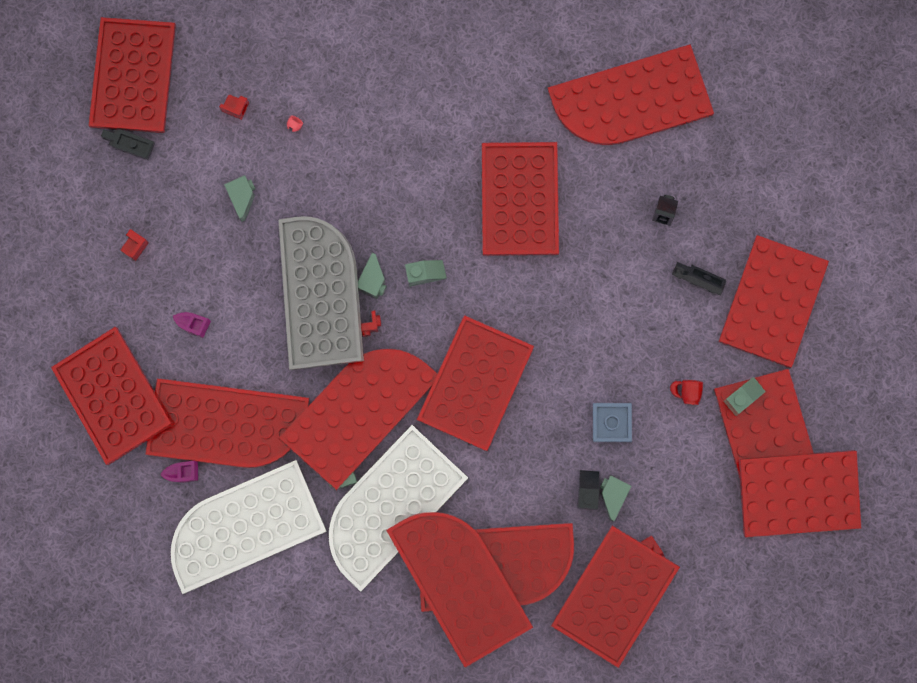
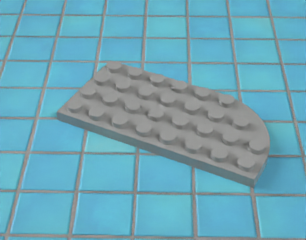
(319, 294)

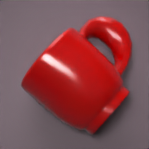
(691, 391)

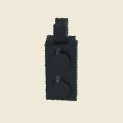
(129, 143)
(700, 278)

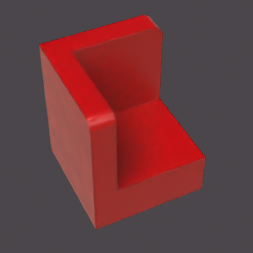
(235, 106)
(134, 245)

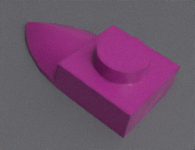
(192, 323)
(181, 472)

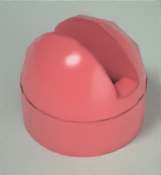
(295, 123)

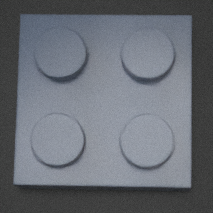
(612, 422)

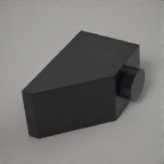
(665, 210)
(588, 490)

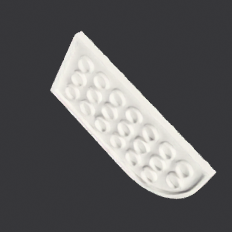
(402, 483)
(244, 526)

